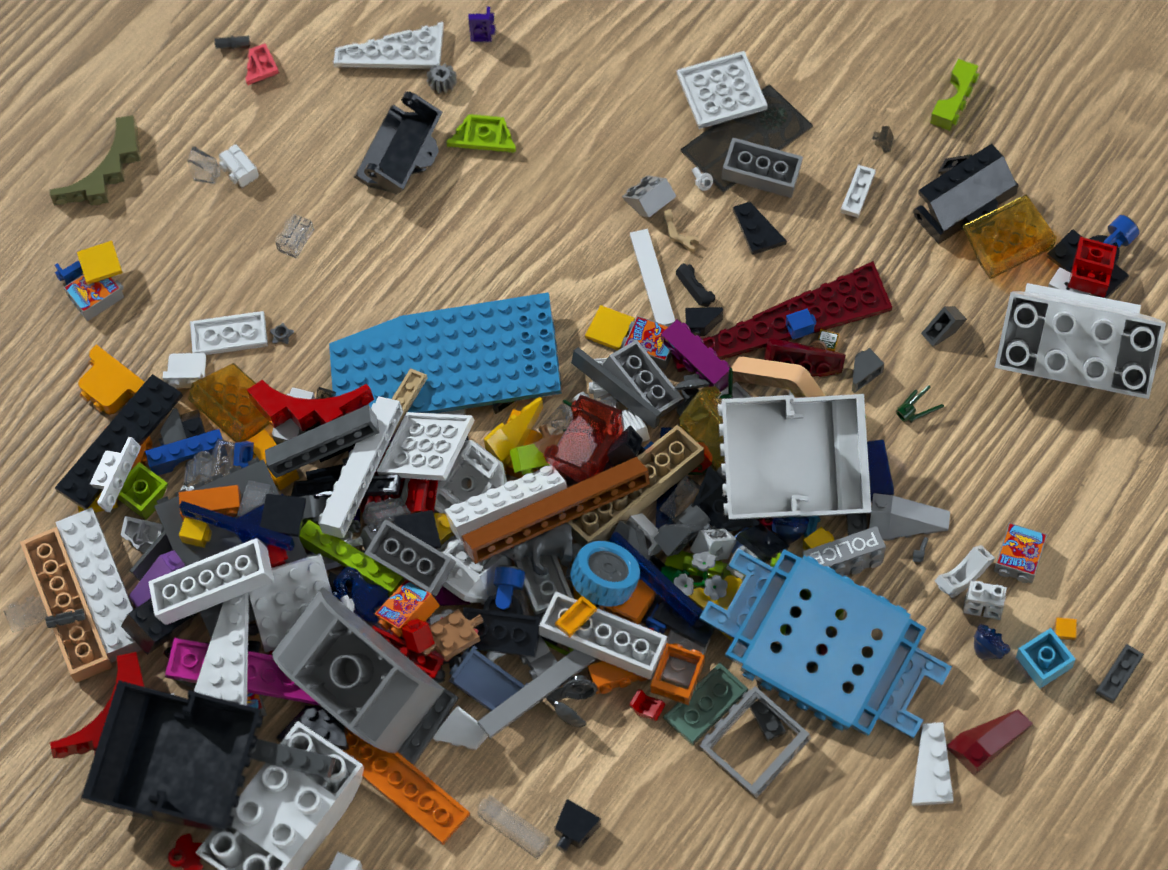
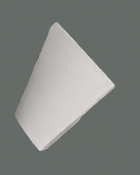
(141, 532)
(461, 730)

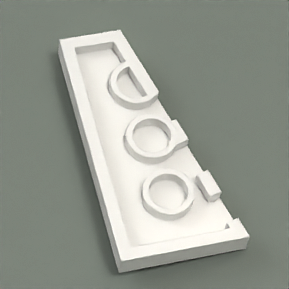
(932, 771)

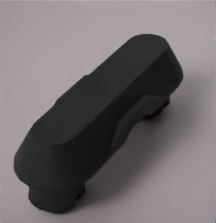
(698, 292)

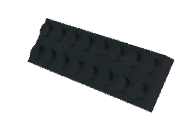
(135, 420)

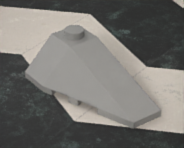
(903, 517)

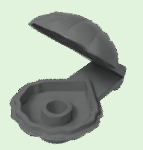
(689, 390)
(576, 688)

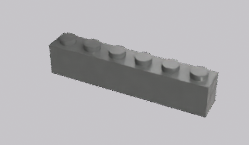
(322, 441)

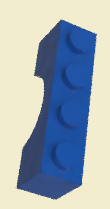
(166, 457)

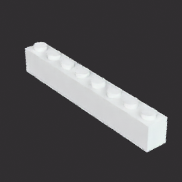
(359, 470)

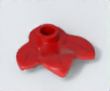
(187, 849)

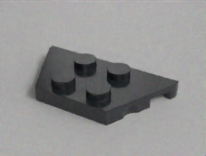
(711, 502)
(321, 723)

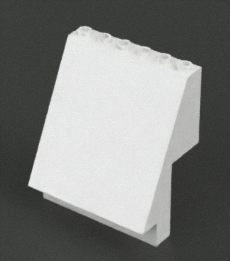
(794, 456)

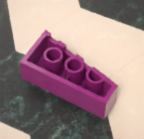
(696, 355)

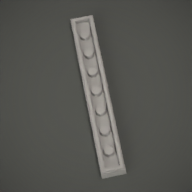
(534, 692)

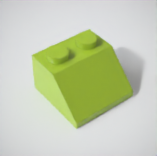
(142, 491)

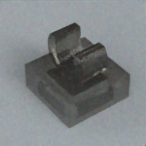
(884, 138)

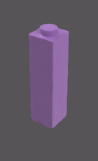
(163, 565)

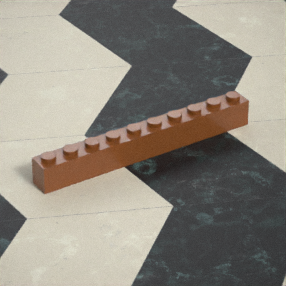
(555, 510)

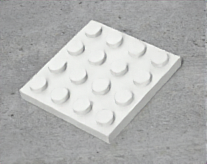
(721, 89)
(426, 445)
(284, 600)

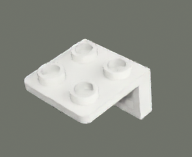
(185, 369)

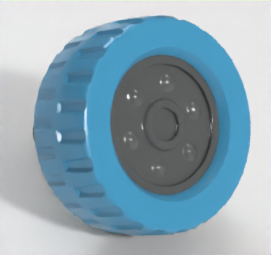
(605, 573)

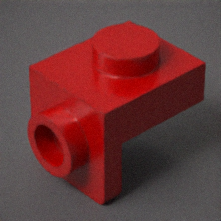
(646, 706)

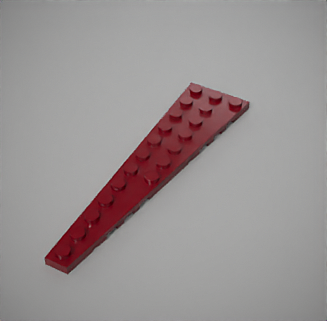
(832, 304)

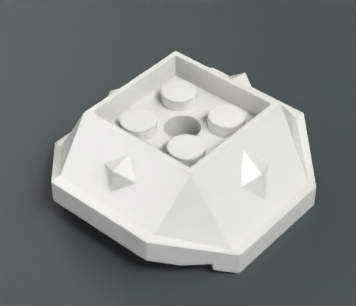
(474, 464)
(471, 580)

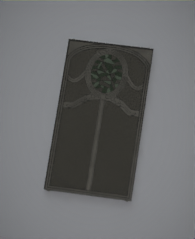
(770, 128)

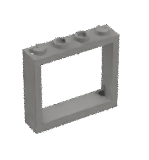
(779, 763)

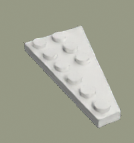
(400, 50)
(227, 655)

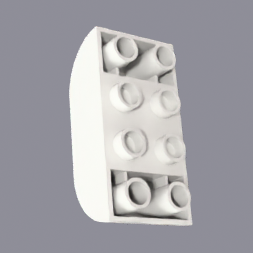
(1080, 343)
(285, 811)

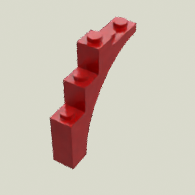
(305, 412)
(89, 736)

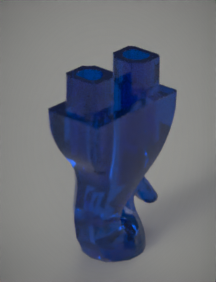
(364, 595)

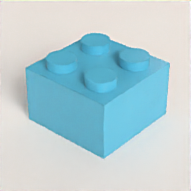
(1045, 658)

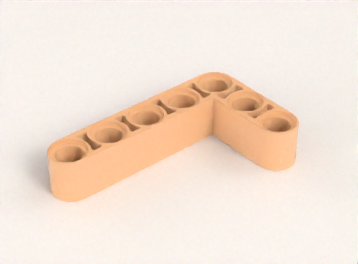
(776, 375)

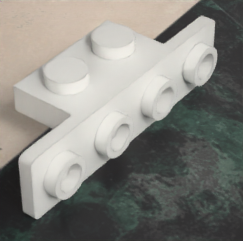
(113, 472)

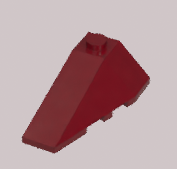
(815, 360)
(985, 742)

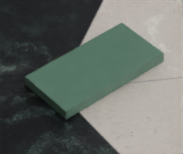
(708, 704)

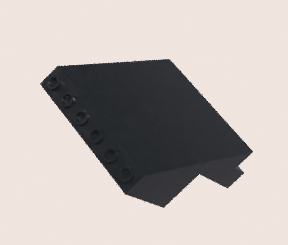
(172, 757)

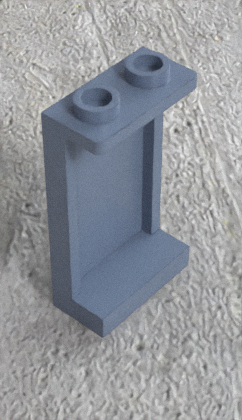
(483, 679)

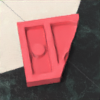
(260, 64)

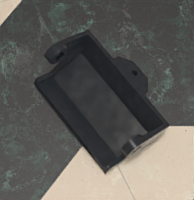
(401, 146)
(965, 193)

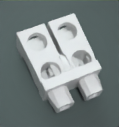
(985, 595)

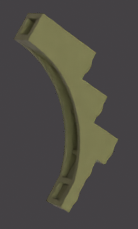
(110, 171)

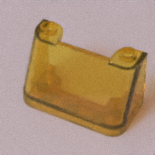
(703, 422)

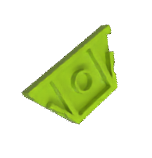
(483, 134)

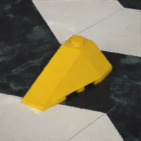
(514, 433)

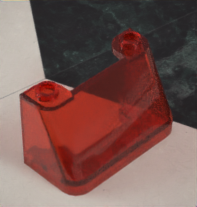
(586, 440)

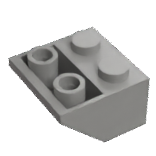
(649, 195)

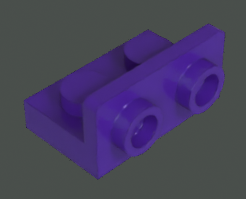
(482, 26)

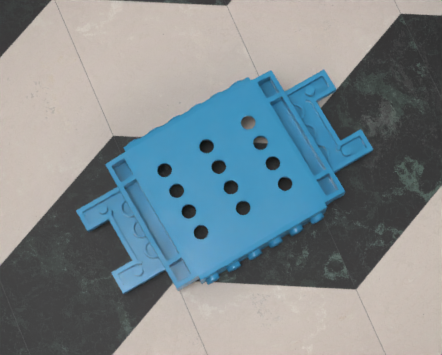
(887, 676)

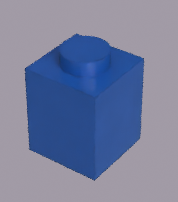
(800, 323)

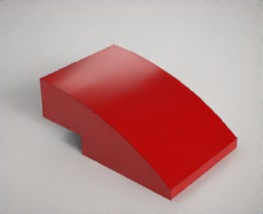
(1092, 267)

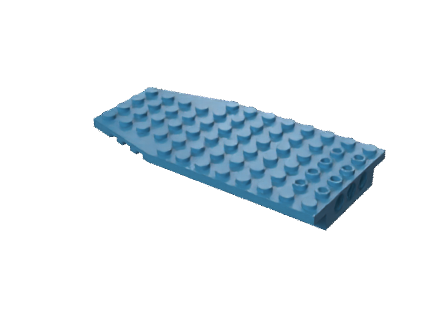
(468, 352)

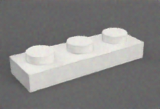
(858, 191)

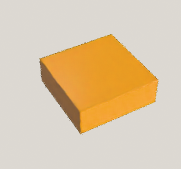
(1065, 628)

